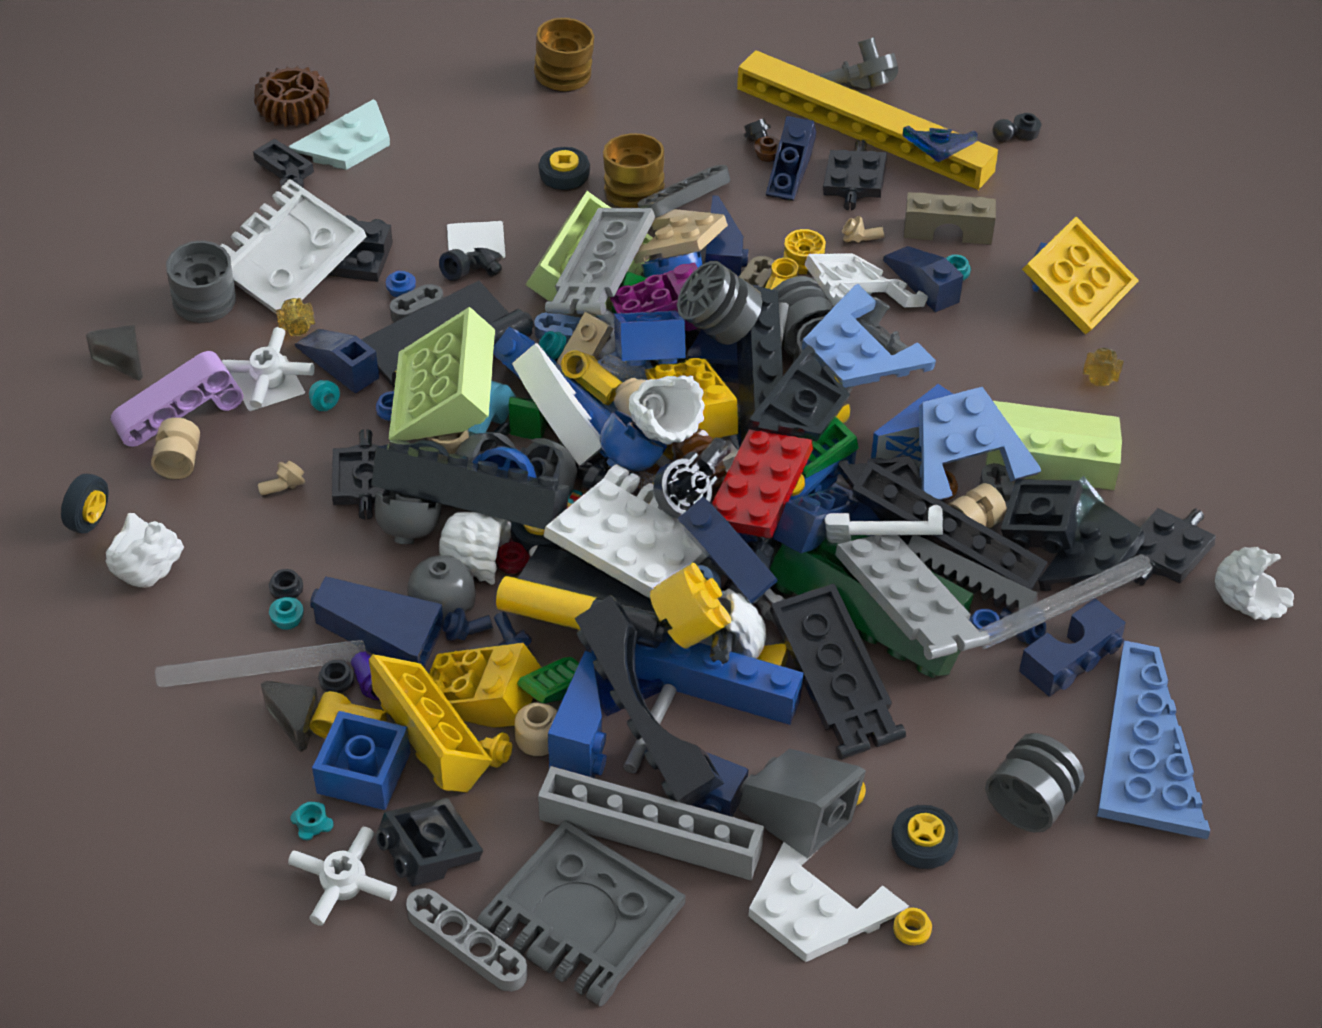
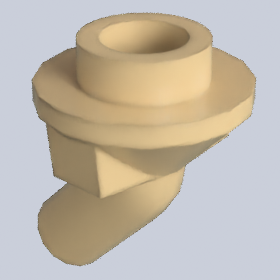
(854, 231)
(289, 476)

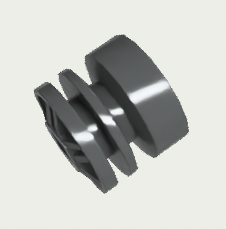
(201, 281)
(719, 303)
(805, 303)
(1034, 782)

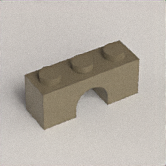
(928, 211)

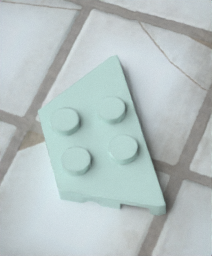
(347, 138)

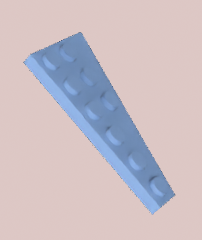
(1146, 756)

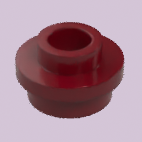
(511, 557)

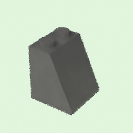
(803, 798)

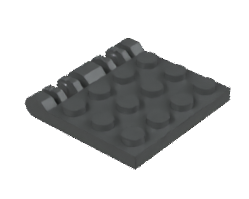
(584, 904)

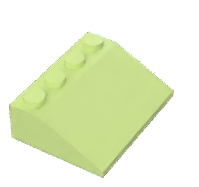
(563, 246)
(444, 379)
(1066, 443)

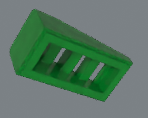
(846, 446)
(550, 681)

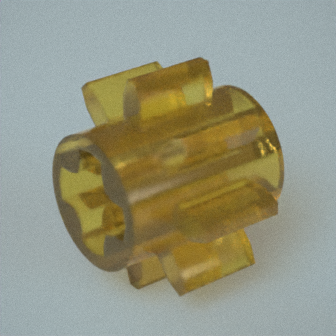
(295, 316)
(1103, 366)

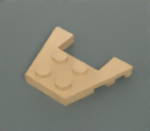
(681, 233)

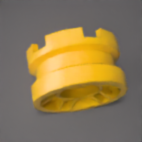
(800, 244)

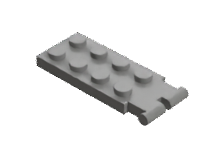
(600, 260)
(911, 594)

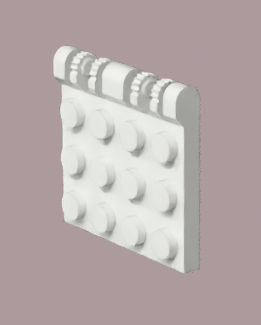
(291, 248)
(624, 533)

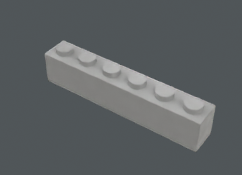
(651, 823)

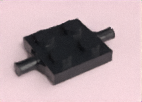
(855, 174)
(353, 475)
(1174, 544)

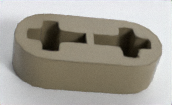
(757, 264)

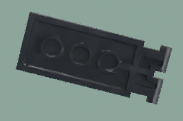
(836, 670)

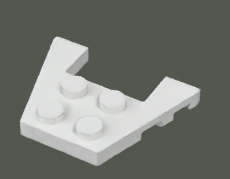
(840, 272)
(811, 915)

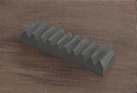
(973, 574)

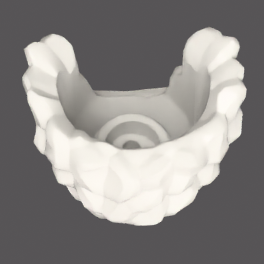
(668, 408)
(475, 542)
(143, 552)
(1247, 588)
(746, 625)

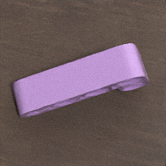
(175, 397)

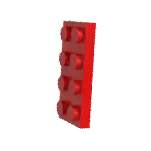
(761, 481)

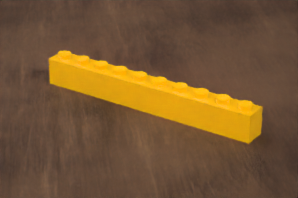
(858, 116)

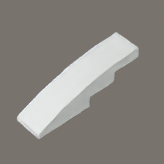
(558, 404)

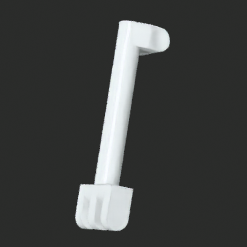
(840, 528)

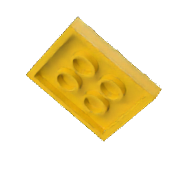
(1080, 275)

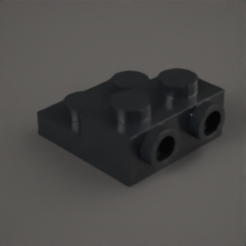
(370, 255)
(1042, 514)
(427, 840)

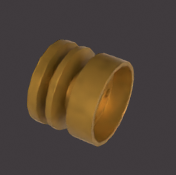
(563, 54)
(633, 169)

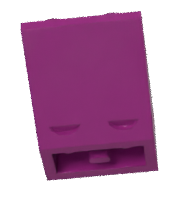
(654, 293)

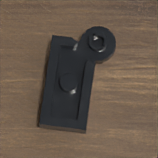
(283, 162)

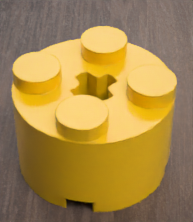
(689, 606)

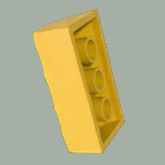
(432, 723)

